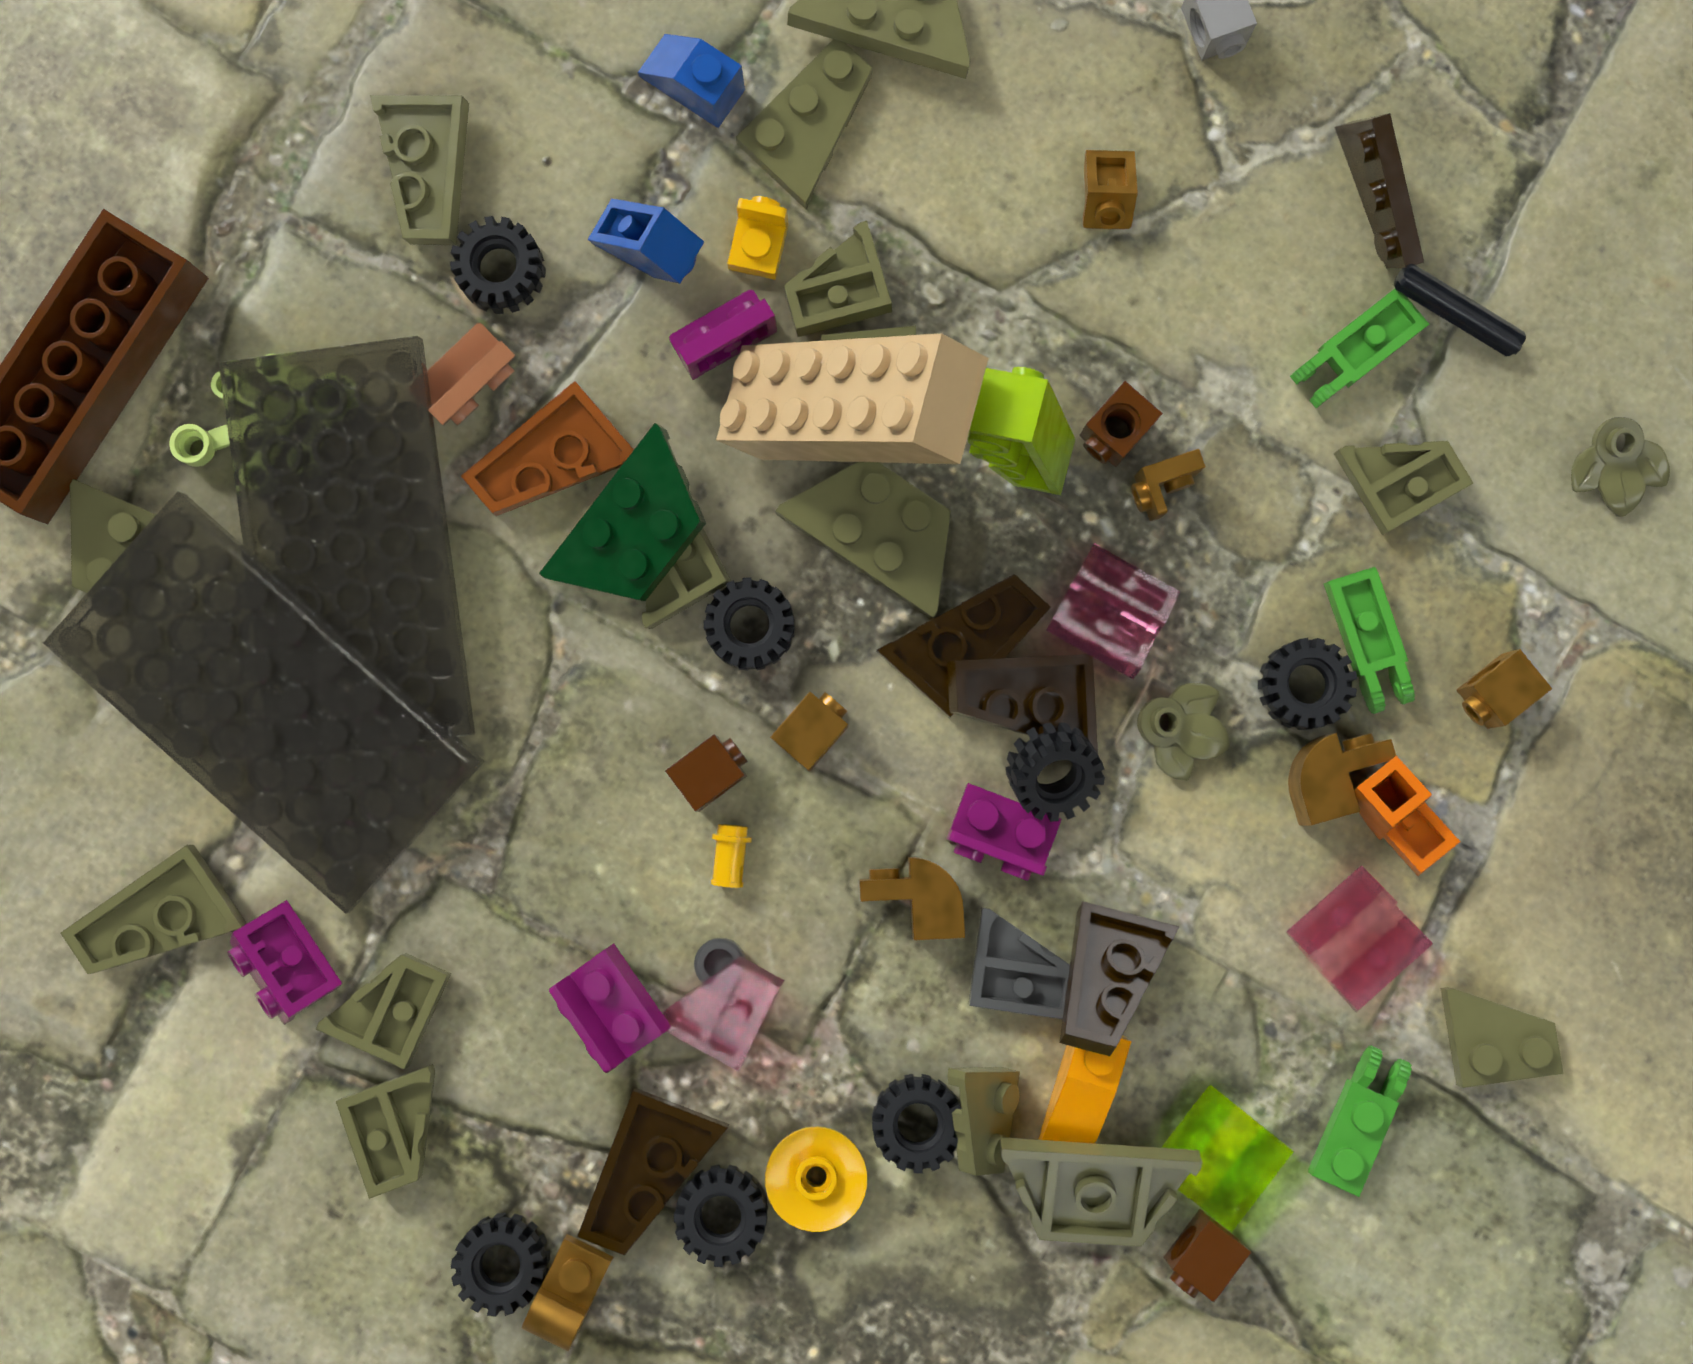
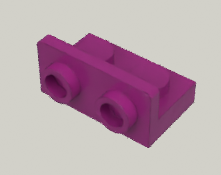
(723, 333)
(1001, 830)
(282, 963)
(609, 1008)

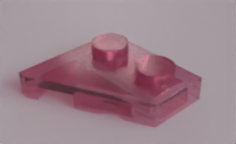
(725, 1011)

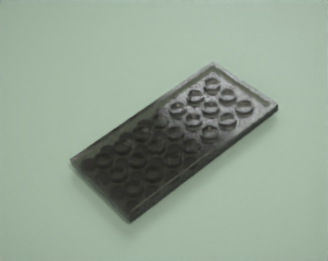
(351, 504)
(263, 702)

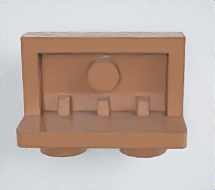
(464, 371)

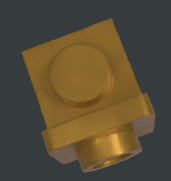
(1109, 189)
(1172, 474)

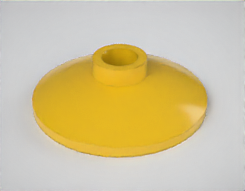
(809, 1204)

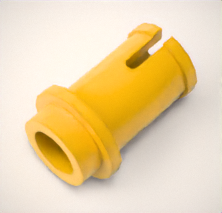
(729, 855)

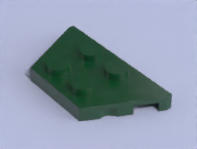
(633, 526)

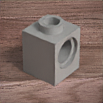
(1219, 26)

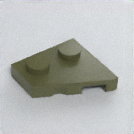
(839, 287)
(1497, 1042)

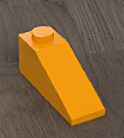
(1083, 1094)

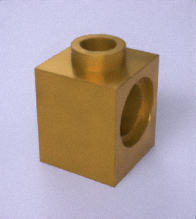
(1503, 690)
(811, 729)

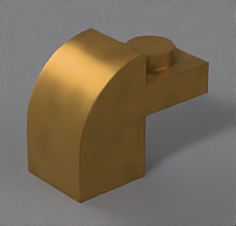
(1321, 778)
(933, 897)
(567, 1292)

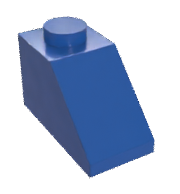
(695, 76)
(647, 239)

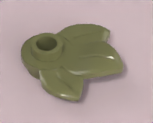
(1623, 473)
(1190, 730)

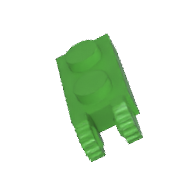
(1364, 344)
(1370, 636)
(1359, 1124)

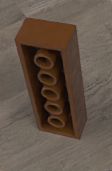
(85, 359)

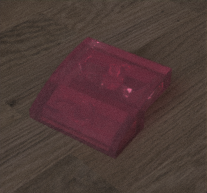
(1113, 611)
(1359, 938)

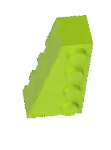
(1022, 430)

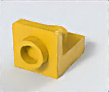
(758, 237)

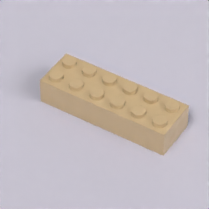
(854, 400)

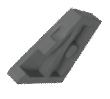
(1016, 971)

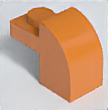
(1396, 810)

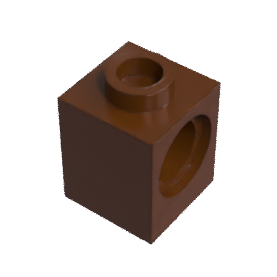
(1129, 407)
(708, 771)
(1205, 1257)

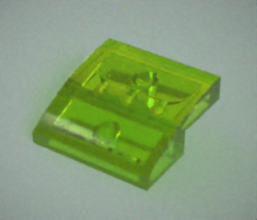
(1235, 1156)

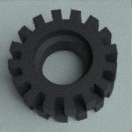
(488, 238)
(744, 594)
(1335, 674)
(1066, 792)
(885, 1123)
(716, 1246)
(479, 1286)

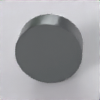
(715, 956)

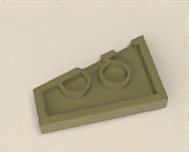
(426, 160)

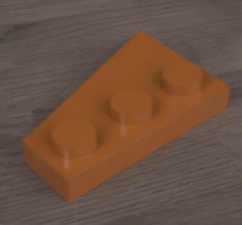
(548, 453)

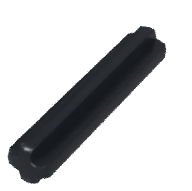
(1459, 310)

